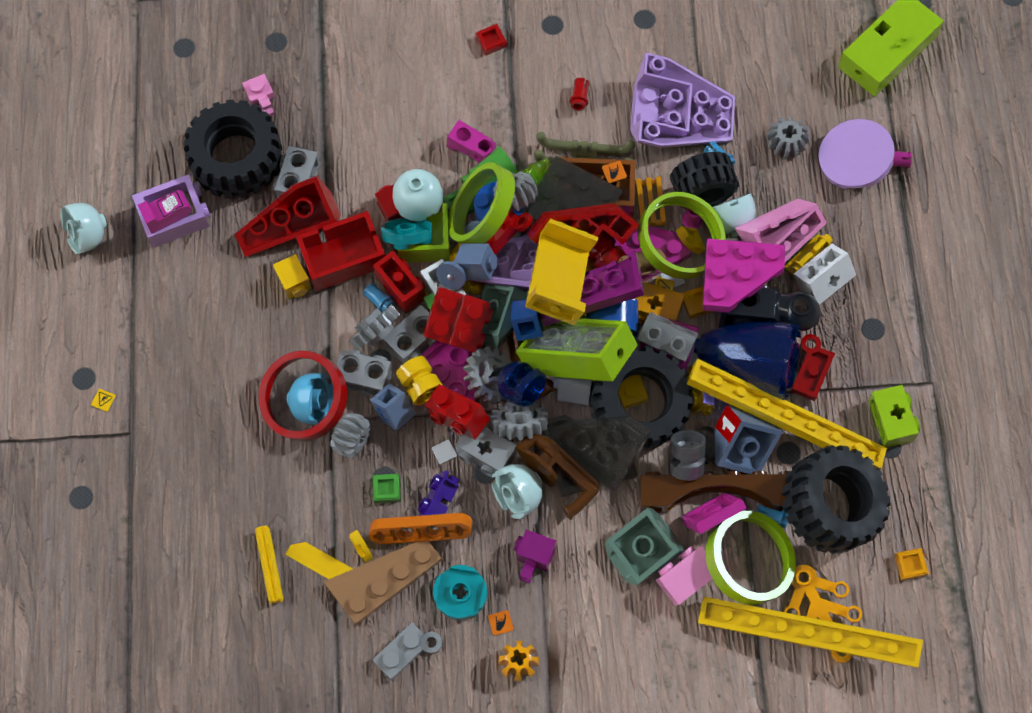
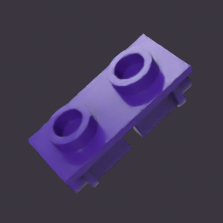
(441, 488)

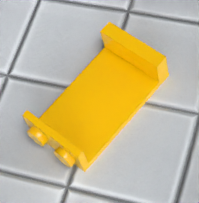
(560, 272)

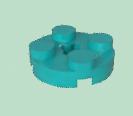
(405, 233)
(469, 605)

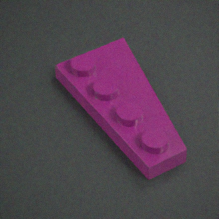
(612, 286)

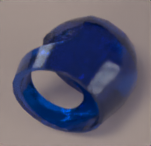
(521, 383)

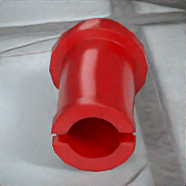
(579, 98)

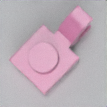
(260, 93)

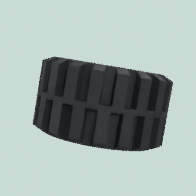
(707, 177)

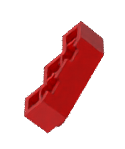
(591, 220)

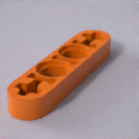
(458, 527)

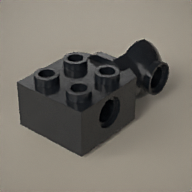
(774, 306)

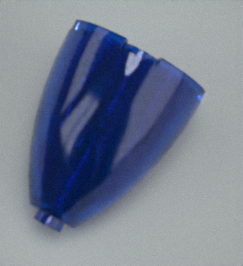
(755, 352)

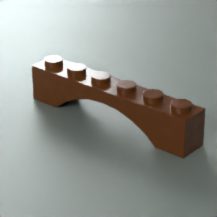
(666, 491)

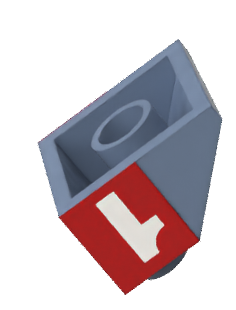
(744, 440)

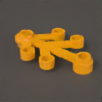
(820, 607)

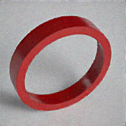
(336, 409)

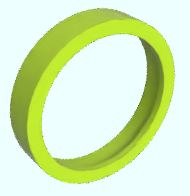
(688, 201)
(497, 211)
(721, 576)

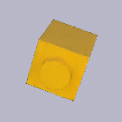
(292, 277)

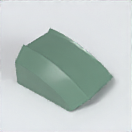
(500, 301)
(643, 547)

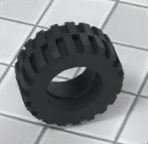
(227, 121)
(670, 380)
(861, 486)

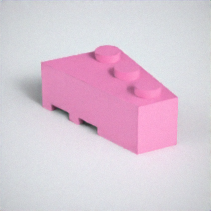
(786, 225)

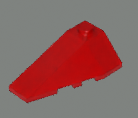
(297, 211)

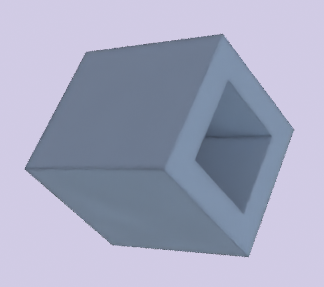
(477, 261)
(393, 407)

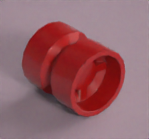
(605, 251)

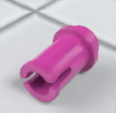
(898, 159)
(691, 219)

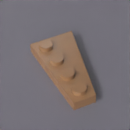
(380, 580)

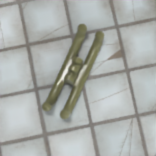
(581, 149)

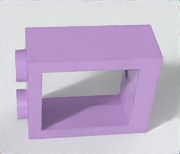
(182, 227)

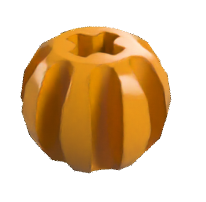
(512, 667)

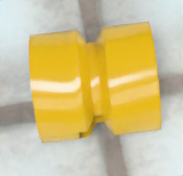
(419, 380)

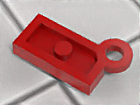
(510, 226)
(813, 368)

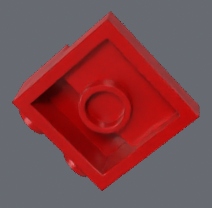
(457, 319)

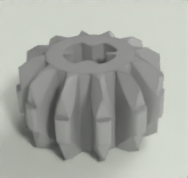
(781, 130)
(524, 192)
(350, 435)

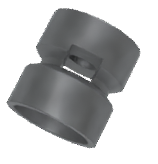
(687, 455)

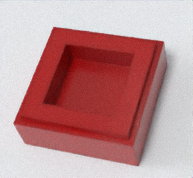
(491, 39)

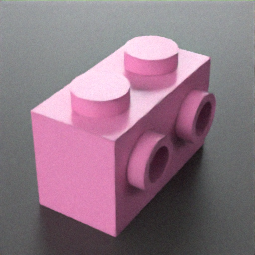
(686, 576)

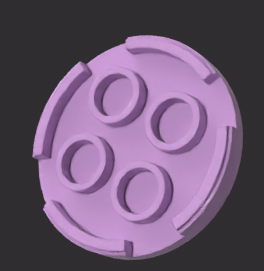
(856, 154)

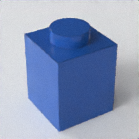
(525, 322)

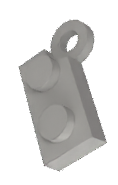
(405, 650)

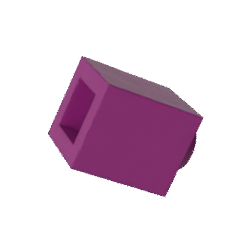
(535, 552)

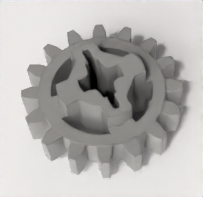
(374, 327)
(480, 366)
(519, 420)

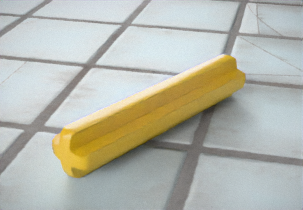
(269, 564)

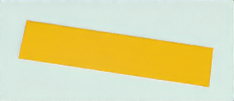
(317, 560)

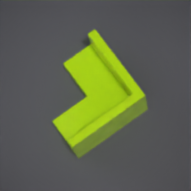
(440, 244)

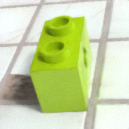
(891, 430)

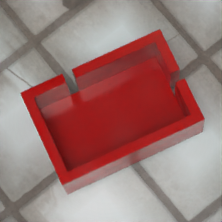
(347, 254)

